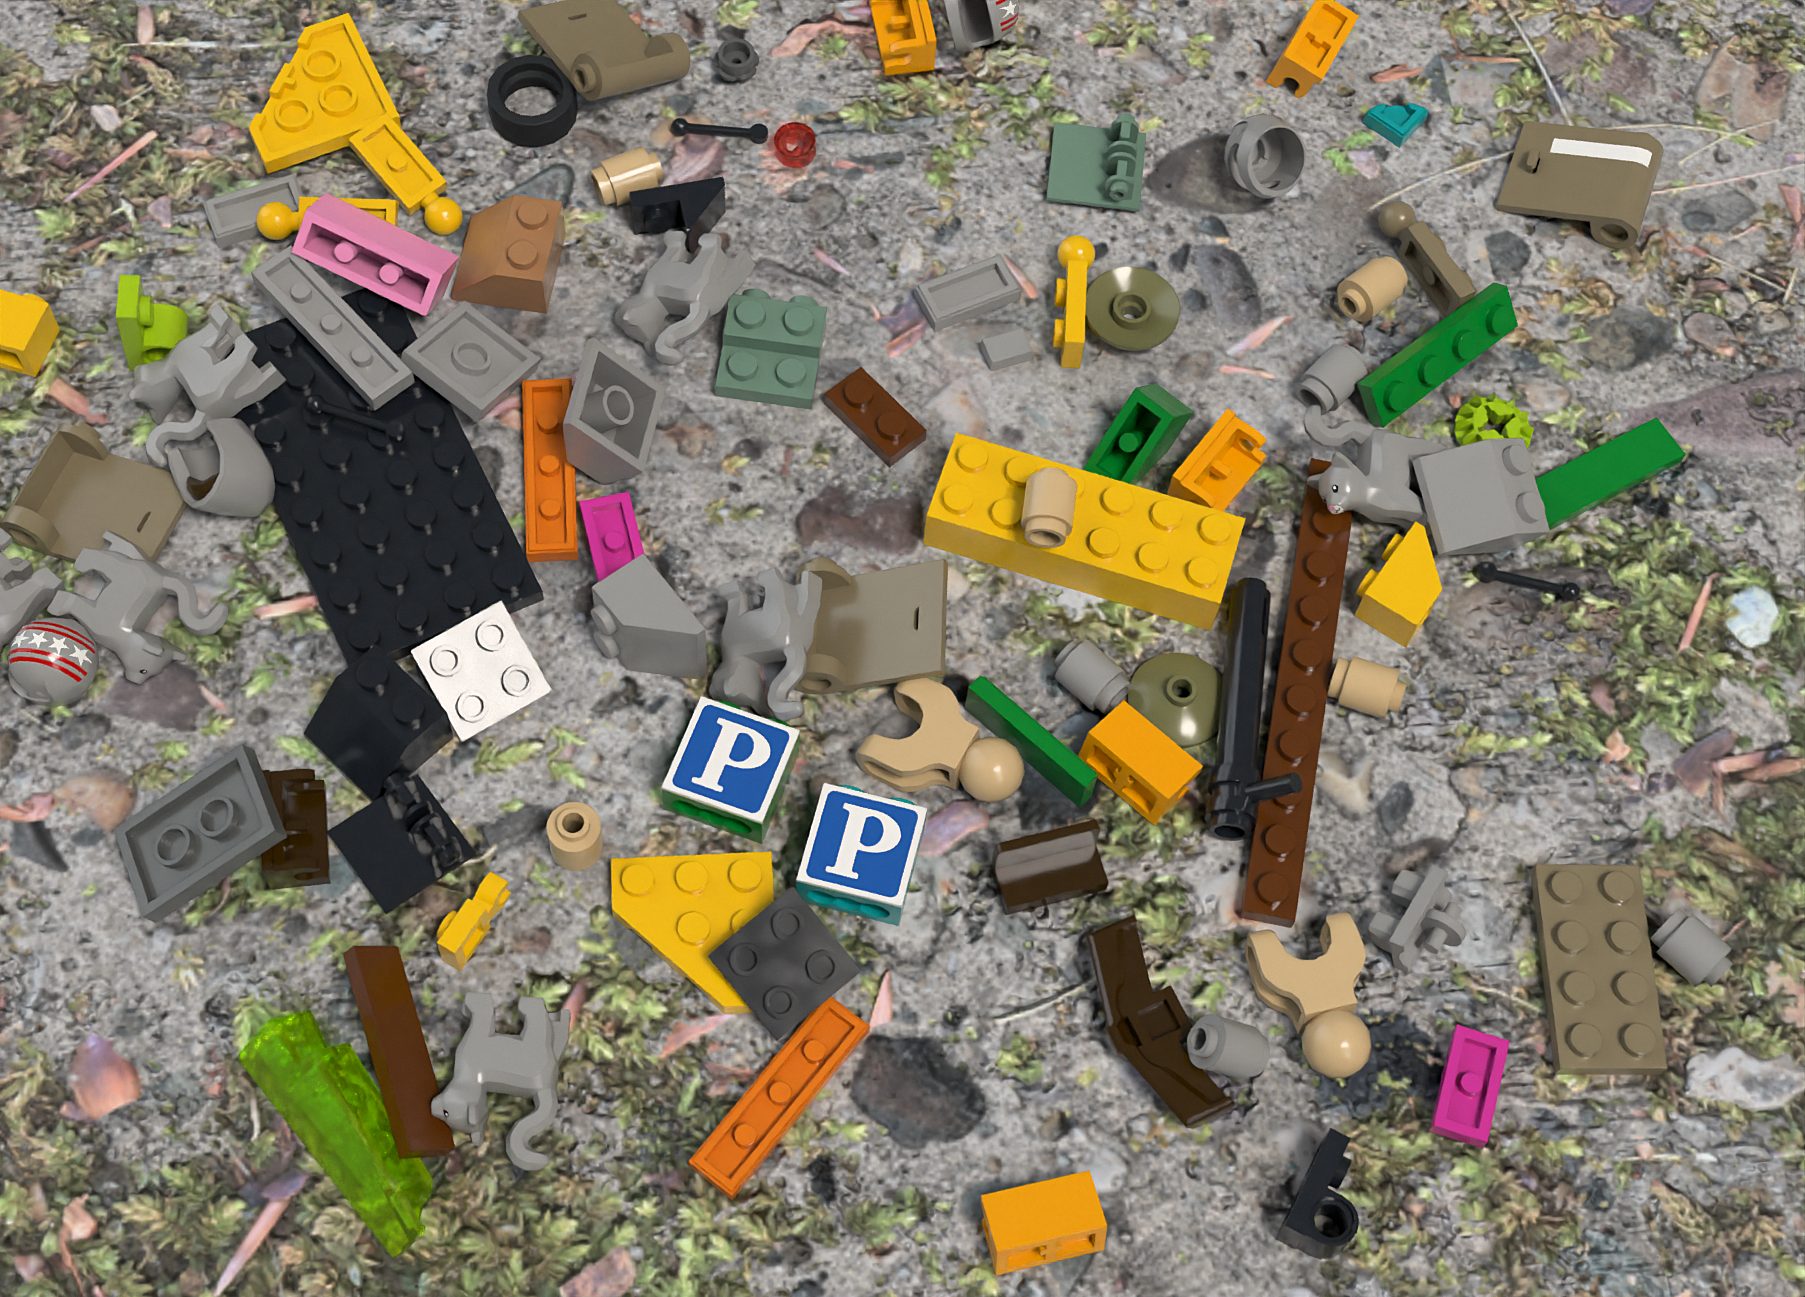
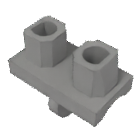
(1426, 923)

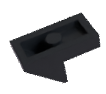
(687, 206)

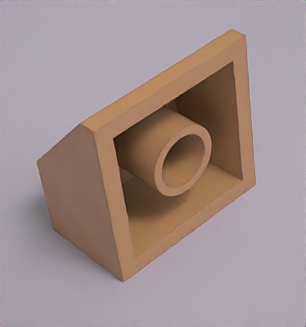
(512, 254)

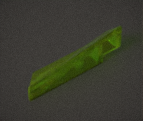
(342, 1123)

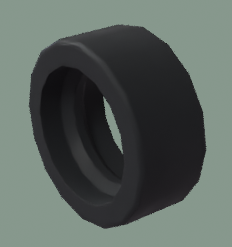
(537, 129)

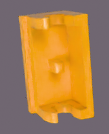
(904, 35)
(1313, 45)
(1219, 464)
(1139, 762)
(1043, 1222)

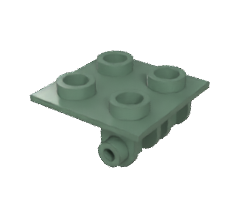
(1098, 164)

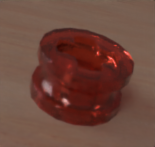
(790, 134)

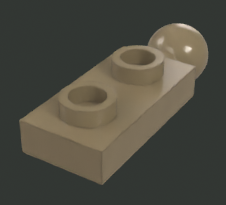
(1426, 258)

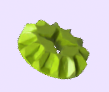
(1475, 415)

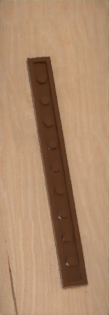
(1298, 708)

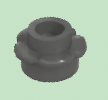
(736, 51)

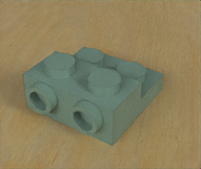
(771, 349)

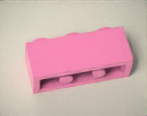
(374, 254)

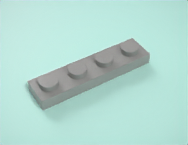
(333, 327)

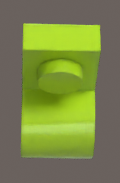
(145, 327)

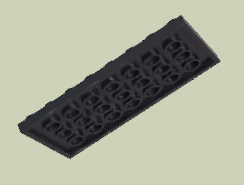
(385, 529)

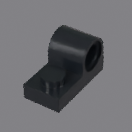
(1316, 1199)

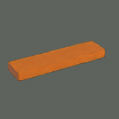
(548, 475)
(778, 1097)

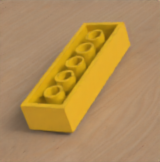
(1122, 542)

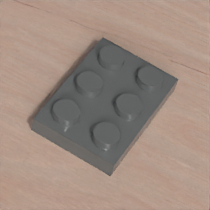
(199, 833)

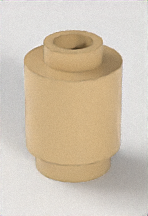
(625, 173)
(1371, 288)
(1048, 507)
(1366, 686)
(575, 836)

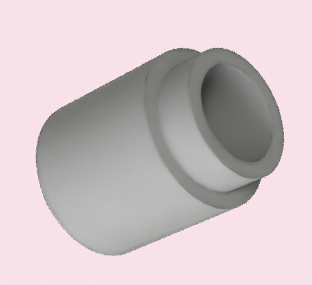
(1332, 378)
(1091, 676)
(1692, 949)
(1227, 1047)

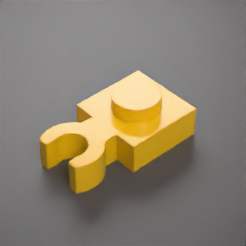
(464, 930)

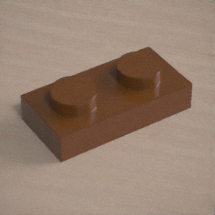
(875, 416)

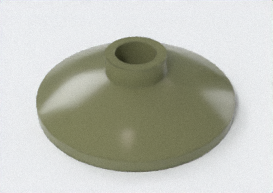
(1133, 293)
(1184, 720)

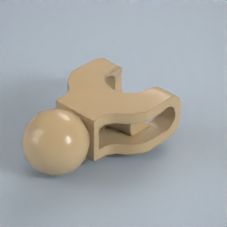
(942, 750)
(1316, 993)

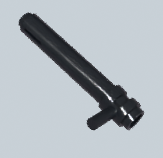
(1234, 780)

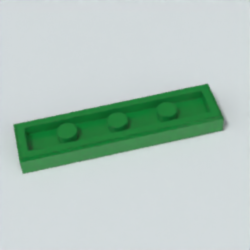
(1607, 471)

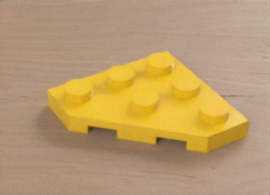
(320, 97)
(692, 907)

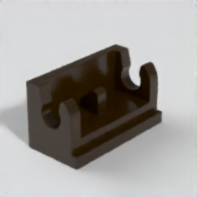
(304, 853)

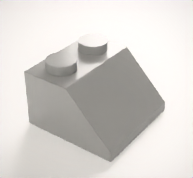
(610, 415)
(1481, 497)
(647, 623)

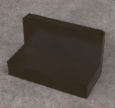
(1048, 867)

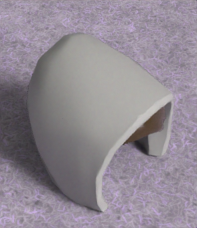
(228, 476)

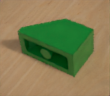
(1139, 435)

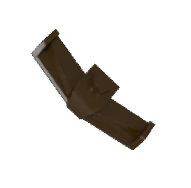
(1151, 1026)

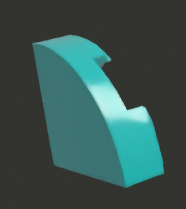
(1396, 121)

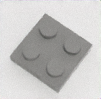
(470, 361)

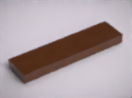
(398, 1050)

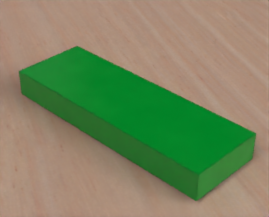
(1032, 740)

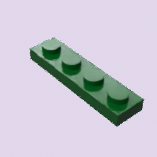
(1437, 354)

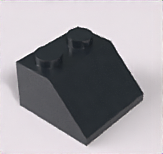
(377, 723)

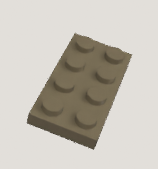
(1597, 970)

